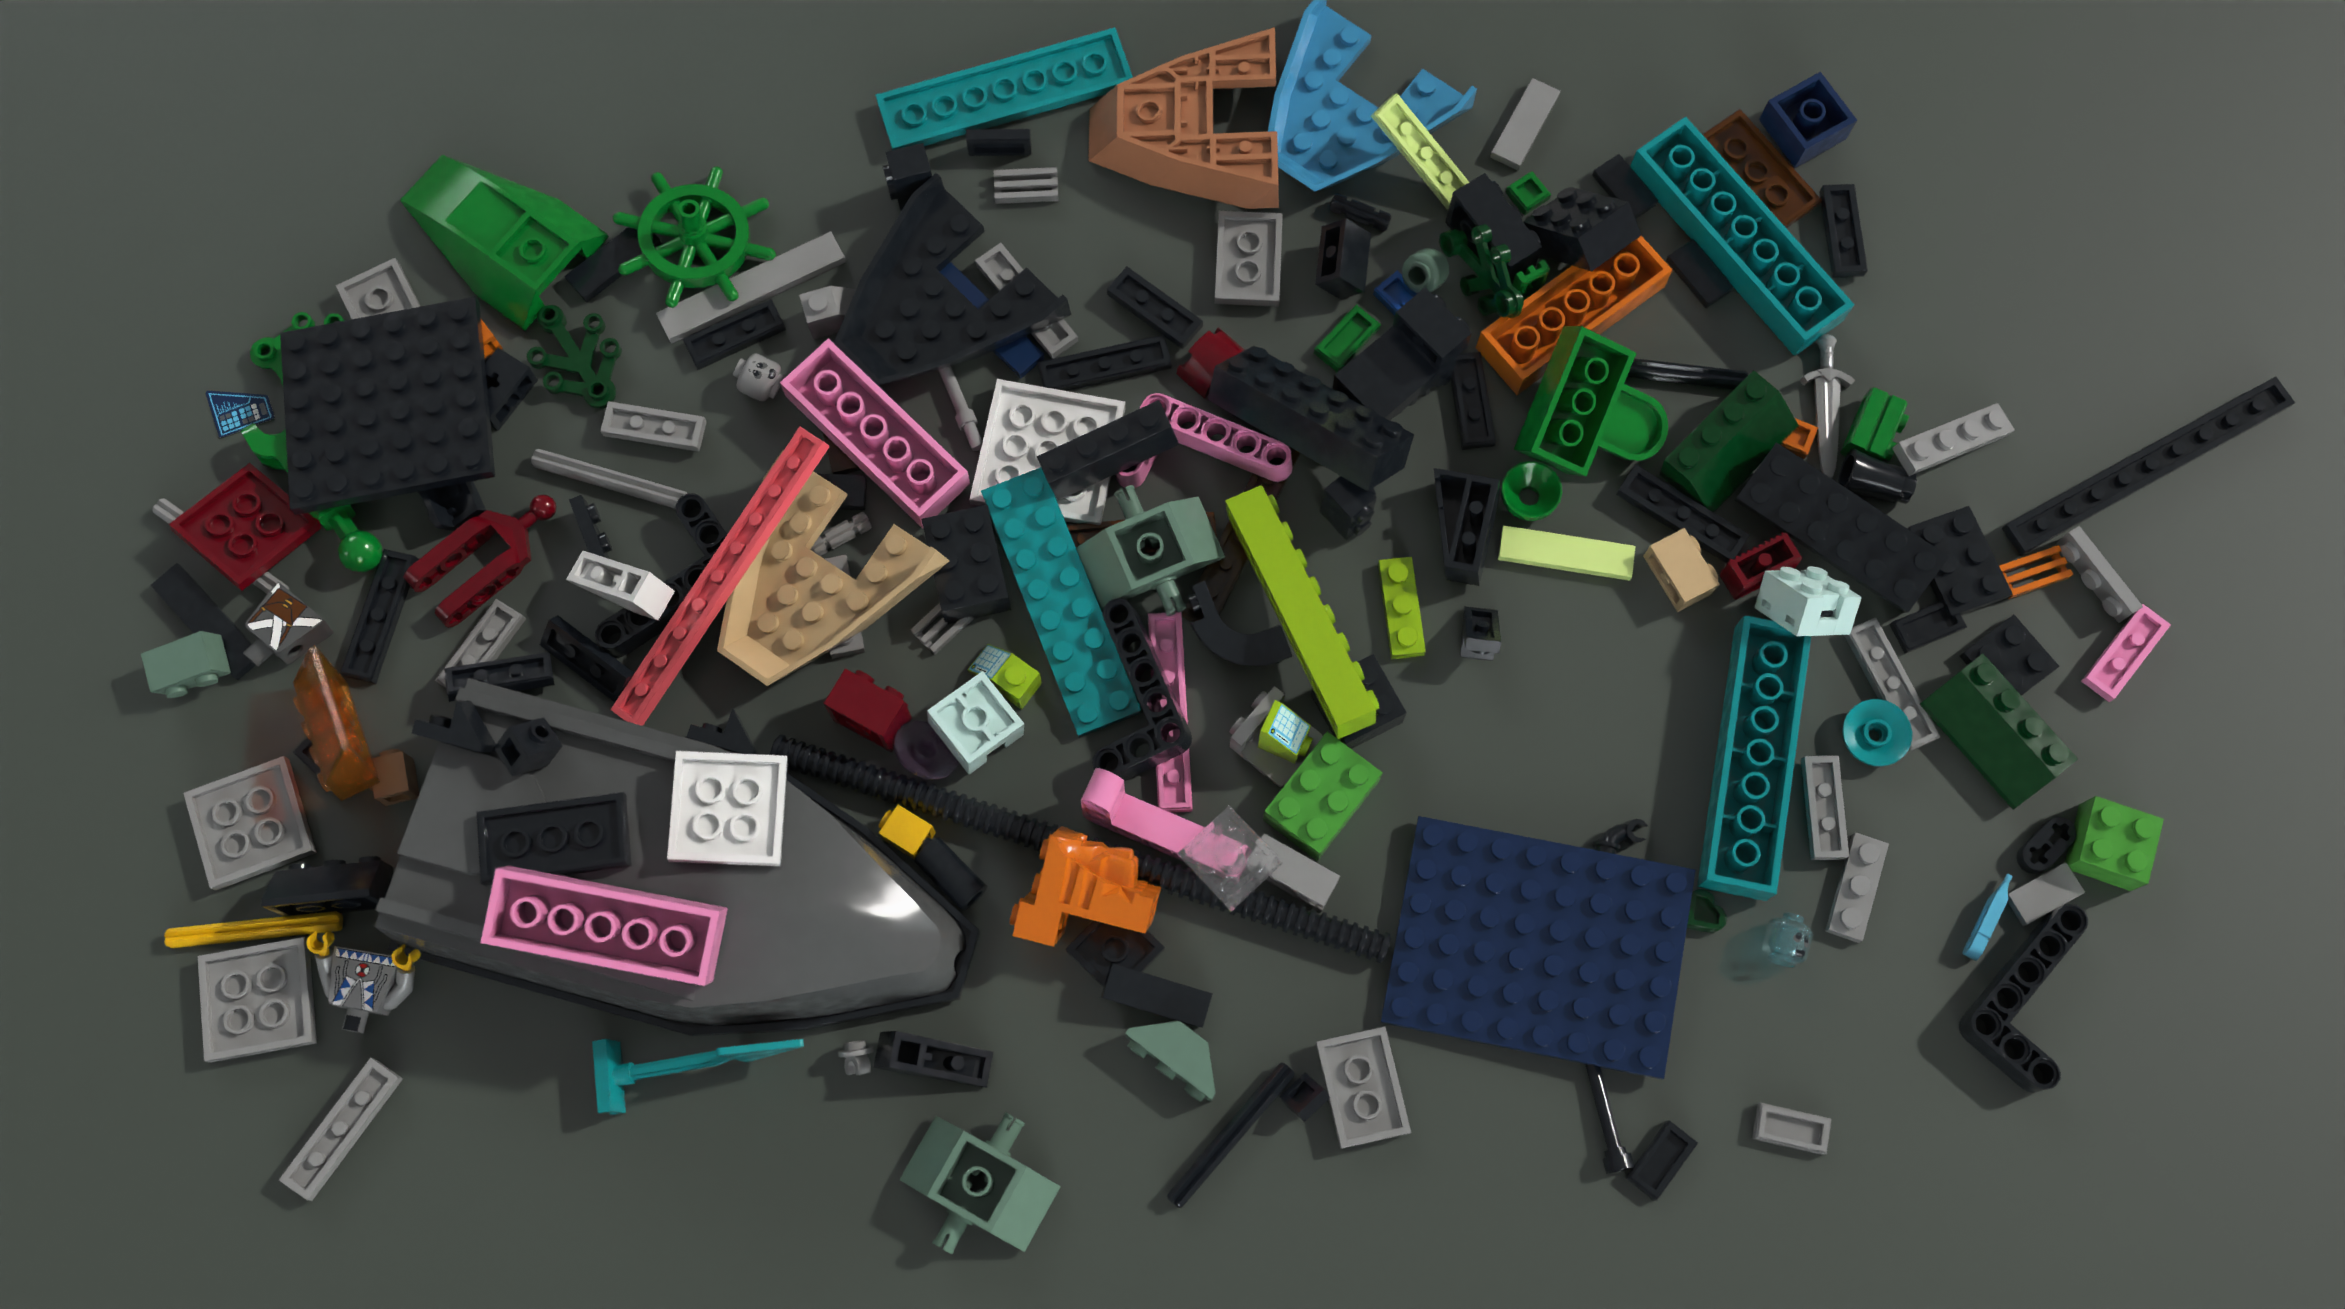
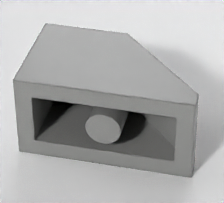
(826, 309)

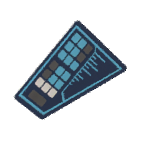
(238, 410)

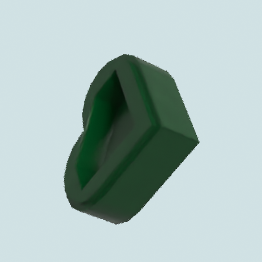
(1704, 913)

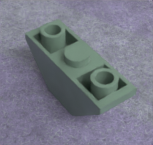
(1178, 1054)

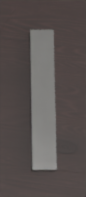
(752, 286)

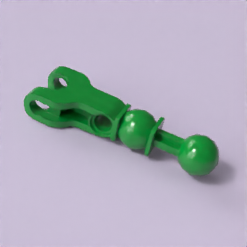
(357, 549)

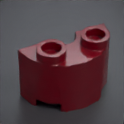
(1206, 354)

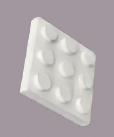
(727, 808)

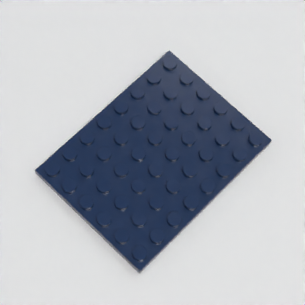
(1539, 947)

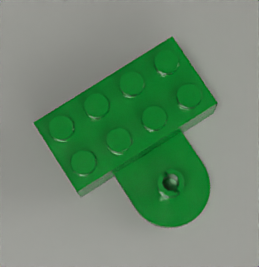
(1590, 407)

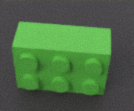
(1322, 796)

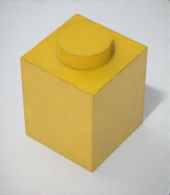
(905, 830)

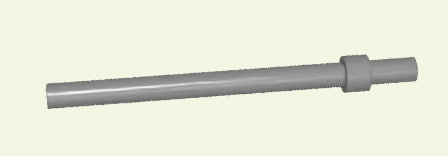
(965, 417)

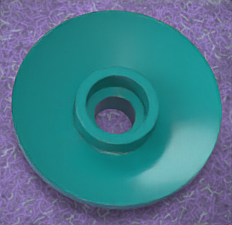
(1888, 721)

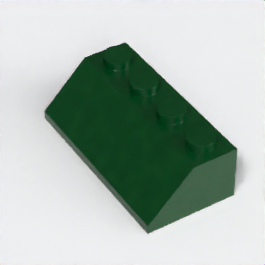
(1730, 443)
(1998, 731)

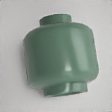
(1425, 269)

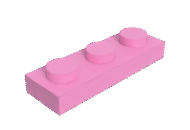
(2125, 653)

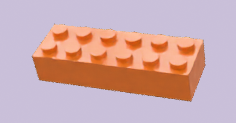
(1577, 297)

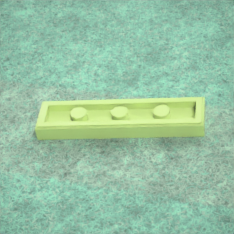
(1419, 148)
(1566, 553)

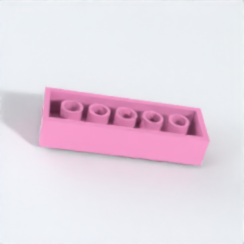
(875, 432)
(604, 925)

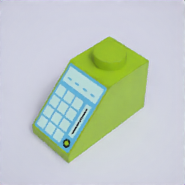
(1008, 673)
(1285, 733)

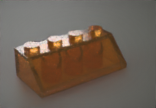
(333, 727)

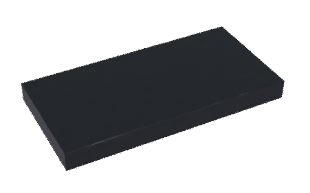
(555, 836)

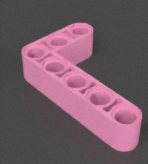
(1225, 449)
(1113, 809)

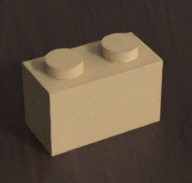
(1681, 569)

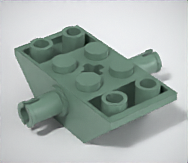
(1116, 556)
(1008, 1206)

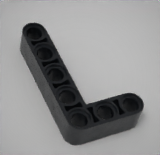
(625, 620)
(1148, 694)
(2018, 993)

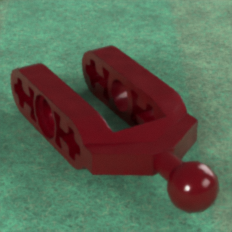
(467, 540)

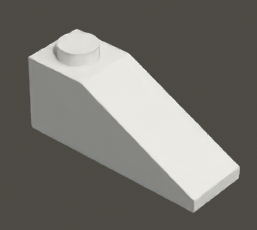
(621, 584)

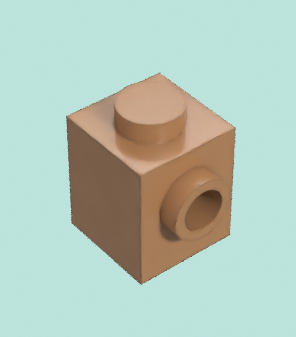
(396, 777)

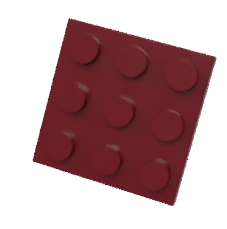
(244, 526)

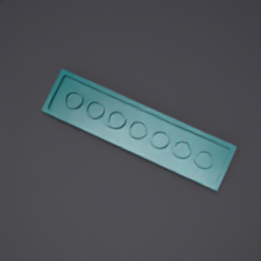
(1004, 90)
(1061, 602)

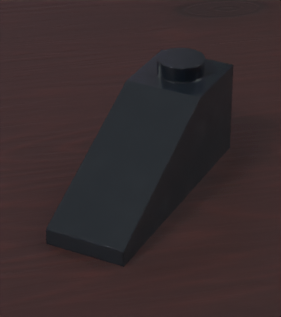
(932, 1059)

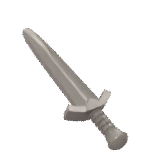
(1827, 403)

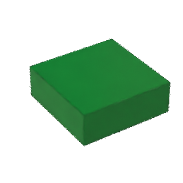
(1528, 193)

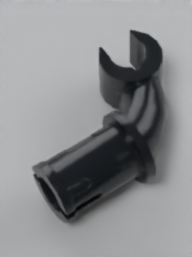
(1612, 837)

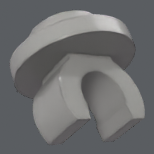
(856, 1058)

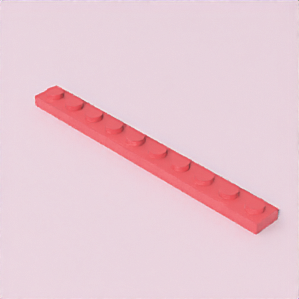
(720, 577)

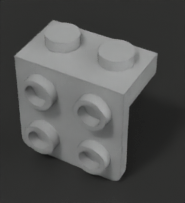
(1246, 738)

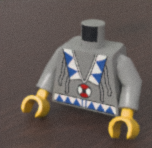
(363, 979)

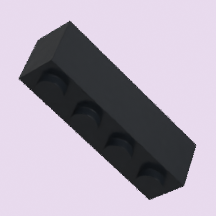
(1108, 450)

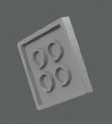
(249, 823)
(256, 1000)

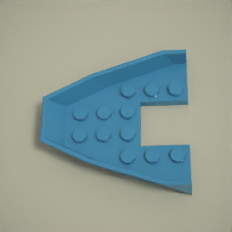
(1327, 127)

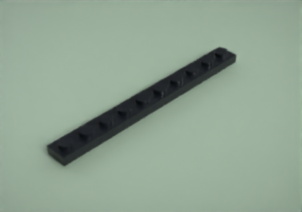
(2147, 466)

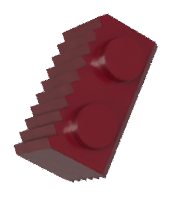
(1746, 571)

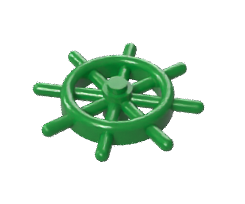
(691, 209)

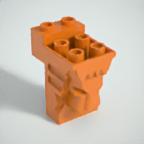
(1084, 882)

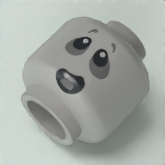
(758, 377)

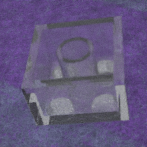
(1230, 858)

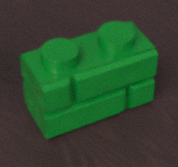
(1876, 425)

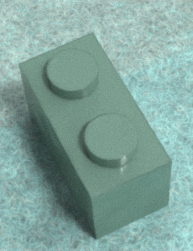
(186, 664)

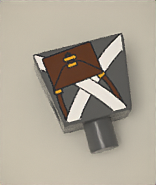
(284, 627)

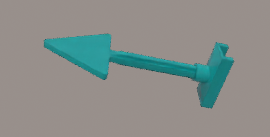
(613, 1075)

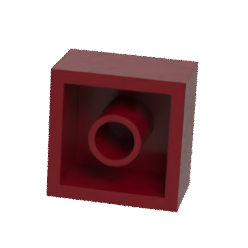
(867, 708)

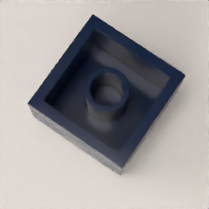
(1807, 119)

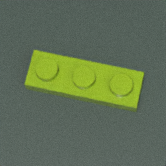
(1401, 608)

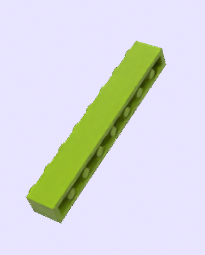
(1301, 612)

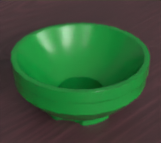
(1535, 477)

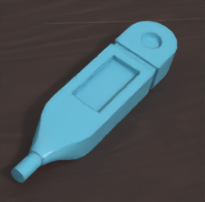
(1987, 921)

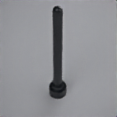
(1616, 1156)

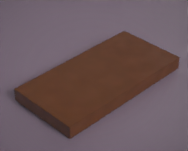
(1763, 168)

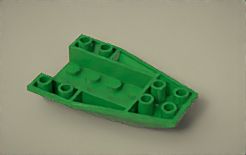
(499, 234)

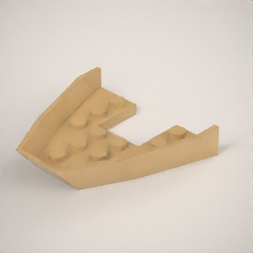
(801, 605)

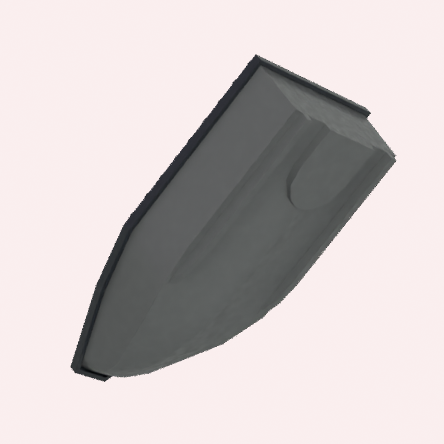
(802, 943)

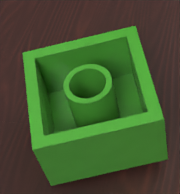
(2114, 843)

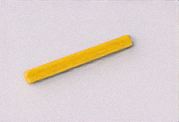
(253, 929)

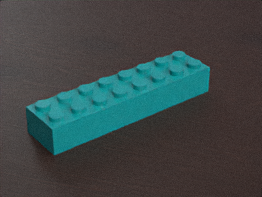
(1741, 236)
(1754, 760)

